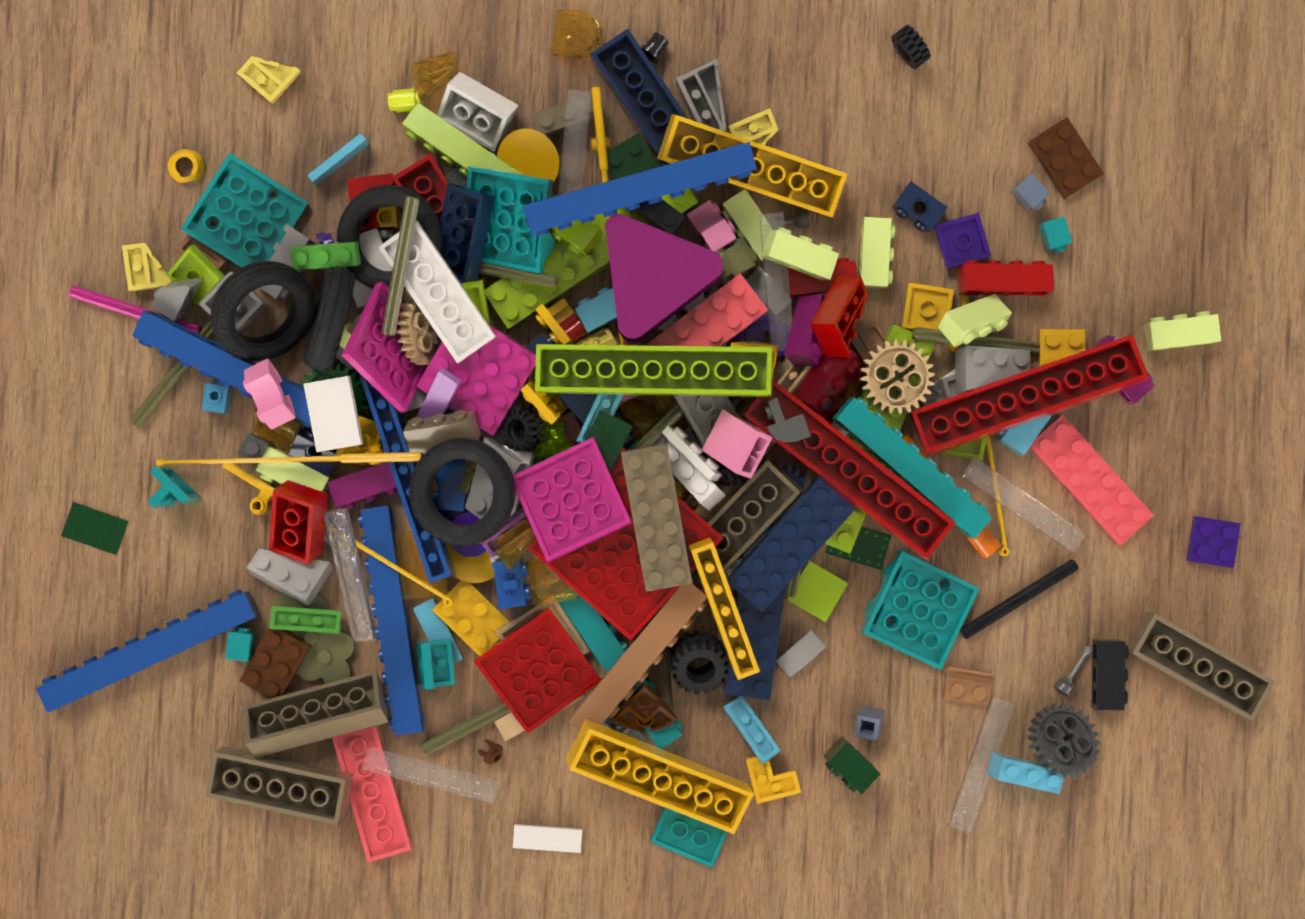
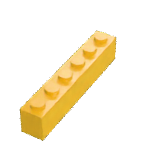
(724, 608)

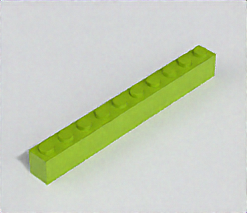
(464, 152)

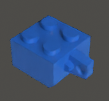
(511, 584)

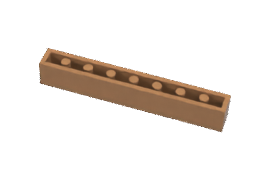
(640, 655)

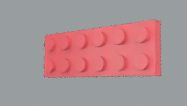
(716, 318)
(1090, 480)
(372, 797)

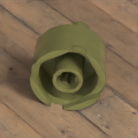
(737, 261)

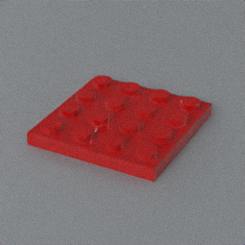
(537, 670)

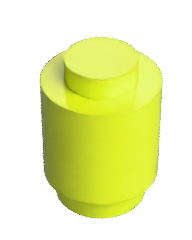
(403, 100)

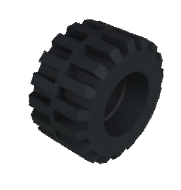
(703, 677)

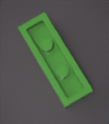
(325, 255)
(305, 619)

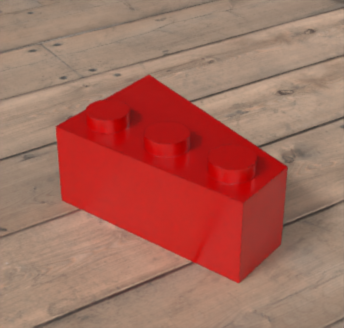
(838, 315)

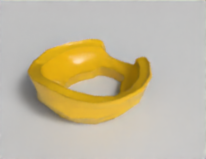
(198, 165)

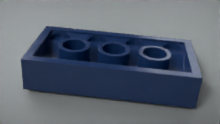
(464, 230)

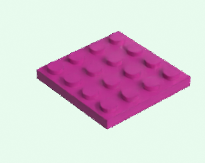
(380, 355)
(488, 376)
(571, 499)

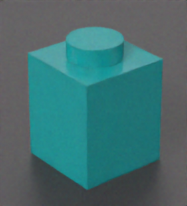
(1055, 235)
(240, 644)

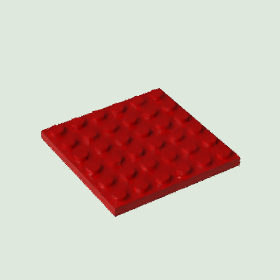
(610, 569)

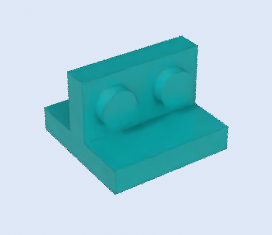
(172, 489)
(435, 663)

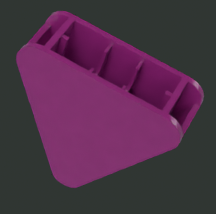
(654, 275)

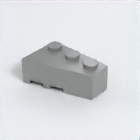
(703, 96)
(283, 255)
(984, 365)
(481, 489)
(290, 576)

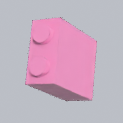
(737, 443)

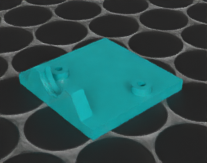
(244, 213)
(507, 223)
(921, 610)

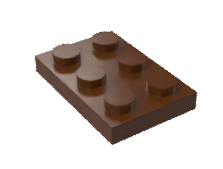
(1065, 158)
(275, 663)

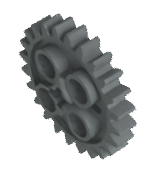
(1063, 740)

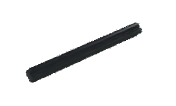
(1019, 599)

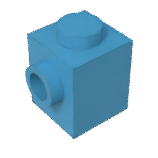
(217, 398)

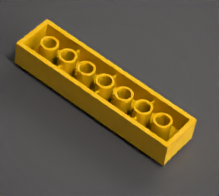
(777, 172)
(659, 776)

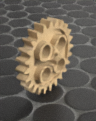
(417, 334)
(908, 394)

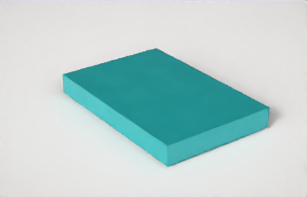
(688, 837)

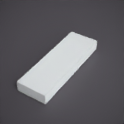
(547, 838)

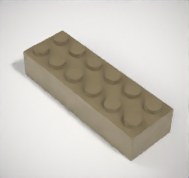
(752, 513)
(656, 517)
(1200, 666)
(315, 714)
(279, 785)

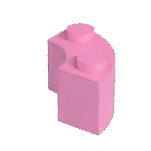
(711, 225)
(272, 405)

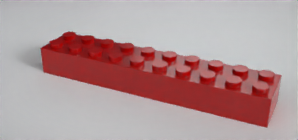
(1029, 395)
(857, 475)

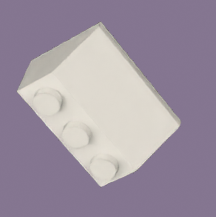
(477, 111)

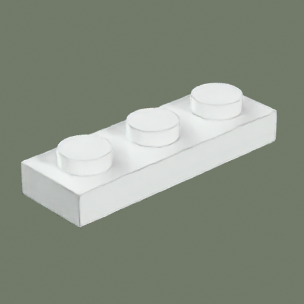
(692, 453)

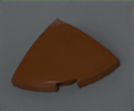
(645, 710)

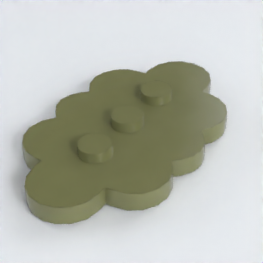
(328, 651)

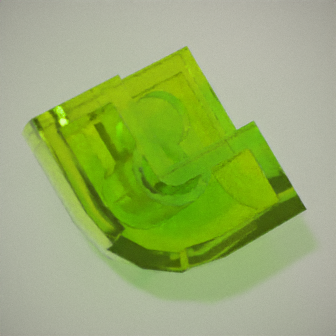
(552, 443)

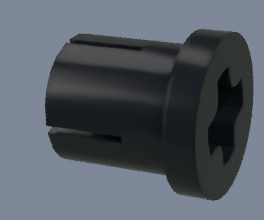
(655, 47)

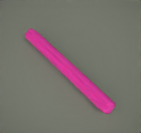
(119, 306)

